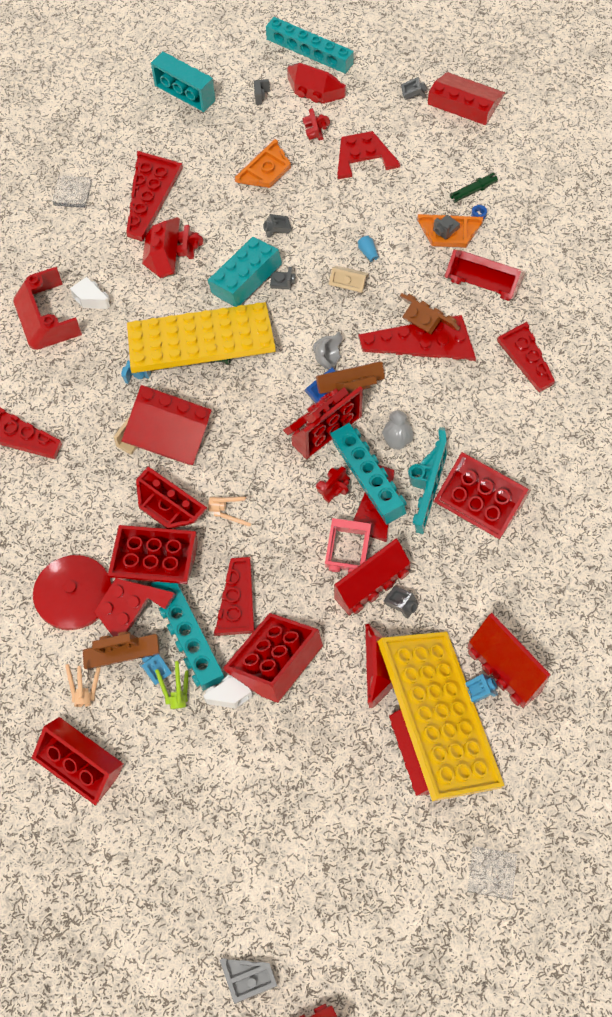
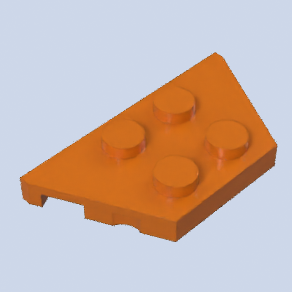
(265, 167)
(460, 238)

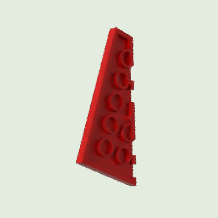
(150, 188)
(414, 341)

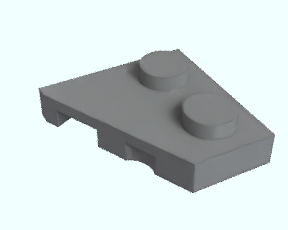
(247, 978)

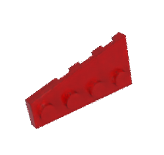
(524, 352)
(25, 437)
(368, 514)
(237, 600)

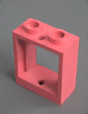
(349, 527)

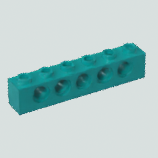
(309, 45)
(388, 510)
(212, 674)

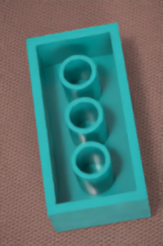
(183, 81)
(245, 271)

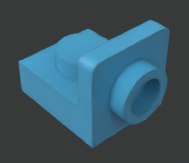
(126, 373)
(152, 663)
(481, 688)

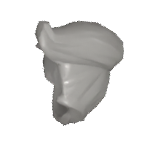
(327, 350)
(398, 430)

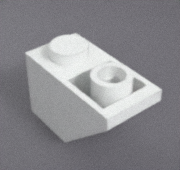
(89, 295)
(229, 693)

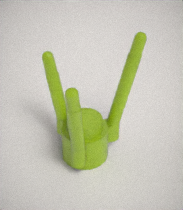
(179, 698)

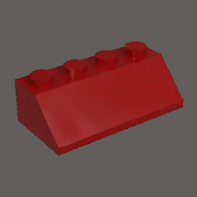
(371, 578)
(408, 752)
(76, 760)

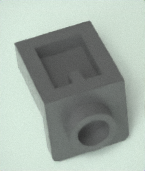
(260, 87)
(413, 88)
(276, 223)
(445, 226)
(282, 280)
(402, 601)

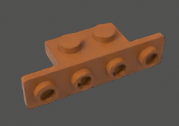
(424, 317)
(351, 378)
(120, 649)

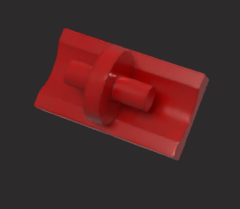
(317, 123)
(190, 242)
(335, 485)

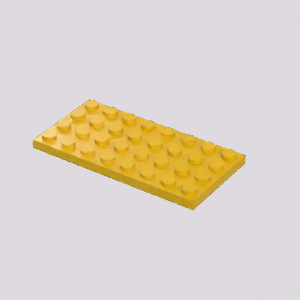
(199, 337)
(440, 715)

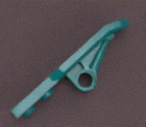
(430, 471)

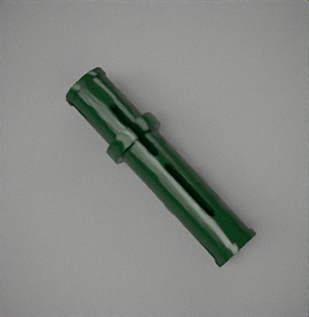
(479, 184)

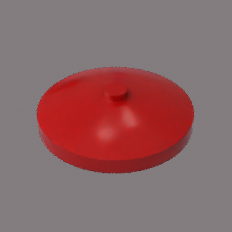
(70, 592)

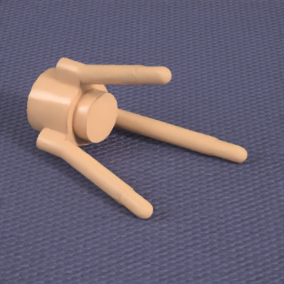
(218, 504)
(82, 695)

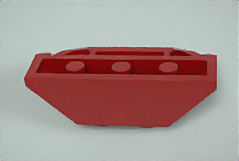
(315, 83)
(161, 247)
(166, 501)
(378, 679)

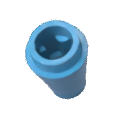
(368, 248)

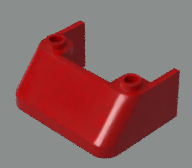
(484, 273)
(38, 329)

